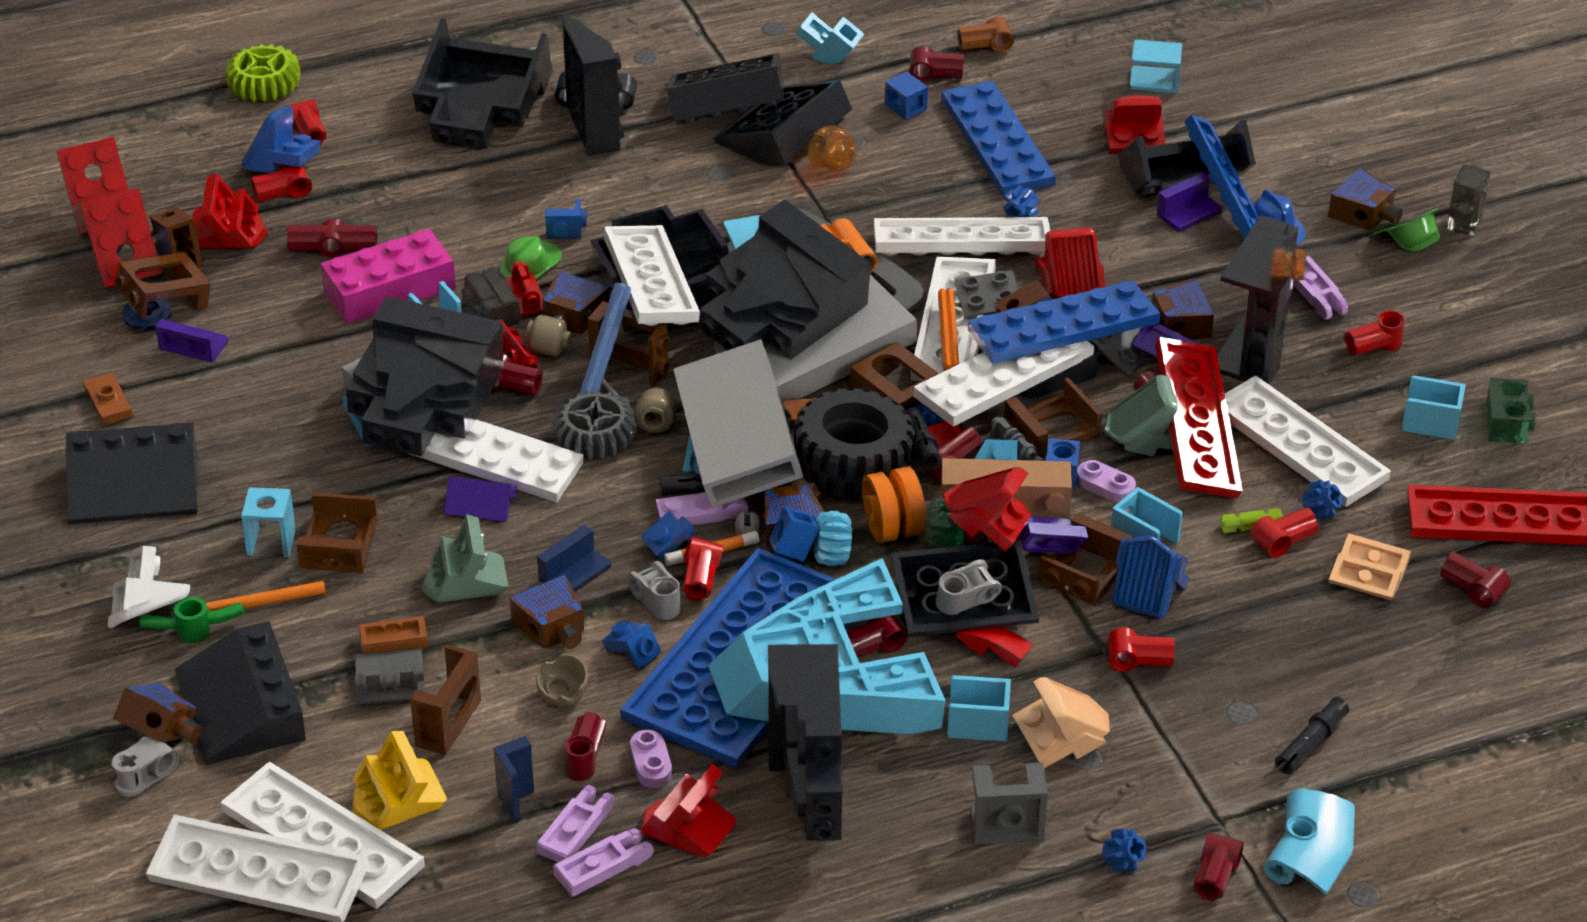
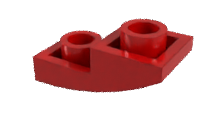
(1004, 642)

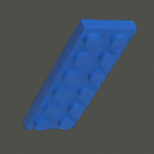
(997, 137)
(1063, 321)

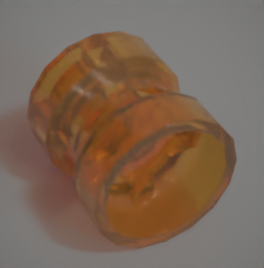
(1281, 264)

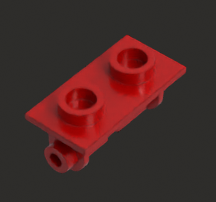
(525, 289)
(516, 349)

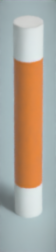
(728, 544)

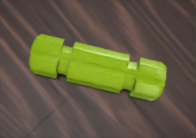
(1246, 520)

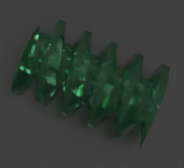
(940, 528)

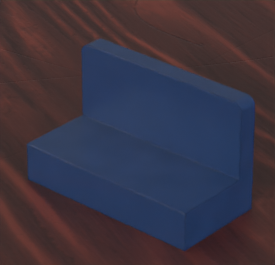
(573, 558)
(514, 773)

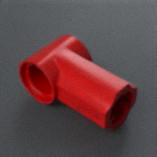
(307, 120)
(287, 181)
(1383, 334)
(1278, 535)
(701, 564)
(1129, 650)

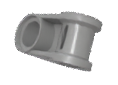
(966, 588)
(657, 591)
(145, 762)

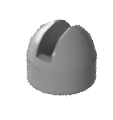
(744, 518)

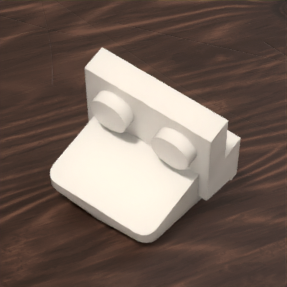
(139, 592)

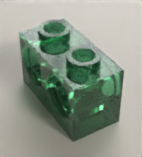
(1509, 410)

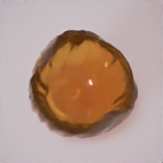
(832, 148)

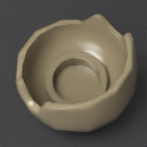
(562, 680)

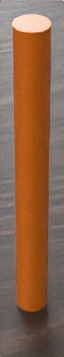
(271, 597)

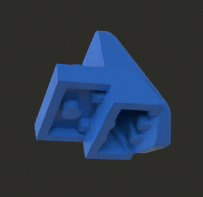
(276, 145)
(1147, 576)

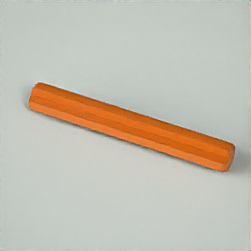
(948, 328)

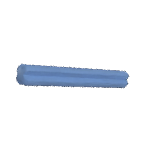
(606, 338)

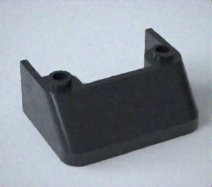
(1169, 164)

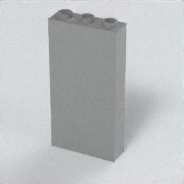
(852, 341)
(737, 423)

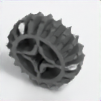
(594, 424)

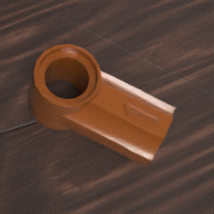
(993, 34)

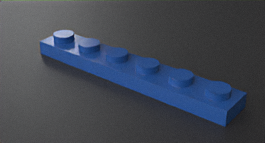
(1222, 173)

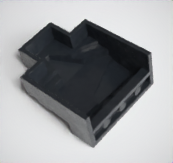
(477, 86)
(692, 238)
(784, 285)
(1258, 337)
(424, 374)
(807, 733)

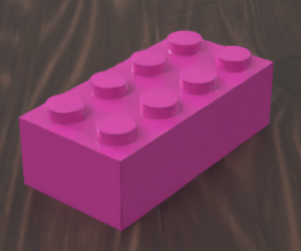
(391, 269)

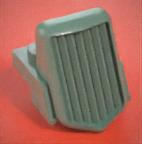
(1144, 417)
(463, 567)

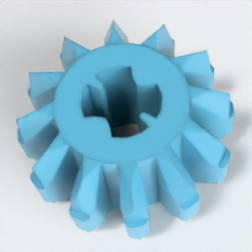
(833, 539)

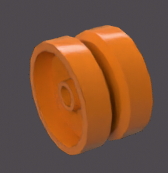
(893, 504)

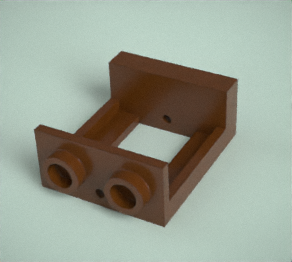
(185, 276)
(654, 360)
(873, 368)
(1071, 402)
(1102, 541)
(332, 553)
(431, 711)

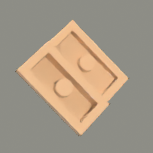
(1370, 567)

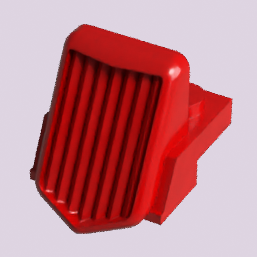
(1133, 118)
(227, 218)
(1070, 262)
(990, 506)
(690, 816)

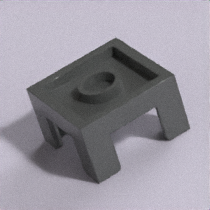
(1009, 811)

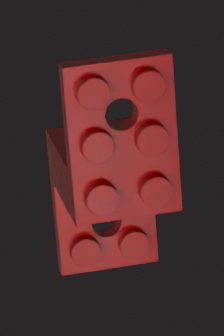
(106, 207)

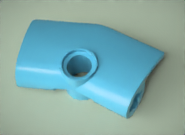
(1315, 839)

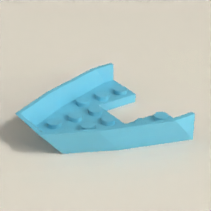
(874, 695)

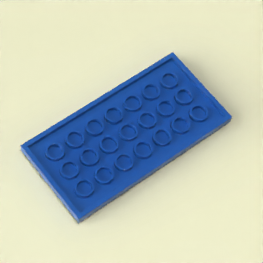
(681, 693)

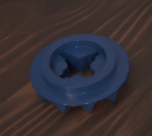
(156, 311)

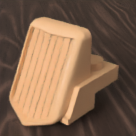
(1062, 722)

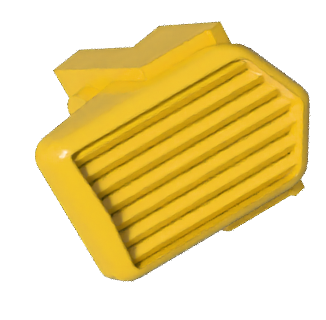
(395, 785)

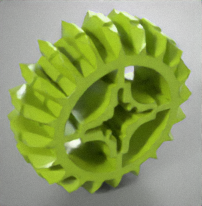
(263, 73)

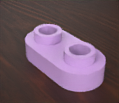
(1104, 480)
(651, 759)

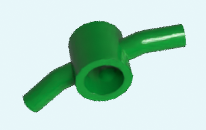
(192, 619)

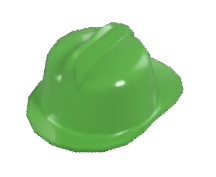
(1415, 234)
(536, 254)

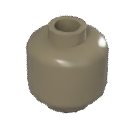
(547, 336)
(655, 410)

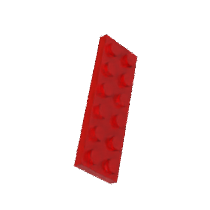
(1201, 426)
(1497, 514)

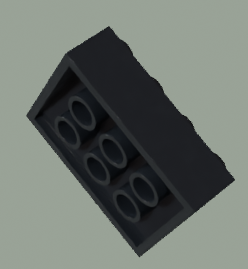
(592, 88)
(726, 88)
(787, 128)
(131, 473)
(917, 582)
(242, 695)

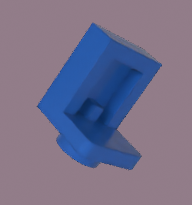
(565, 222)
(668, 534)
(635, 639)

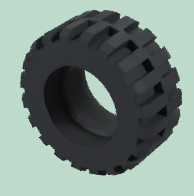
(850, 437)

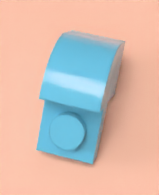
(830, 44)

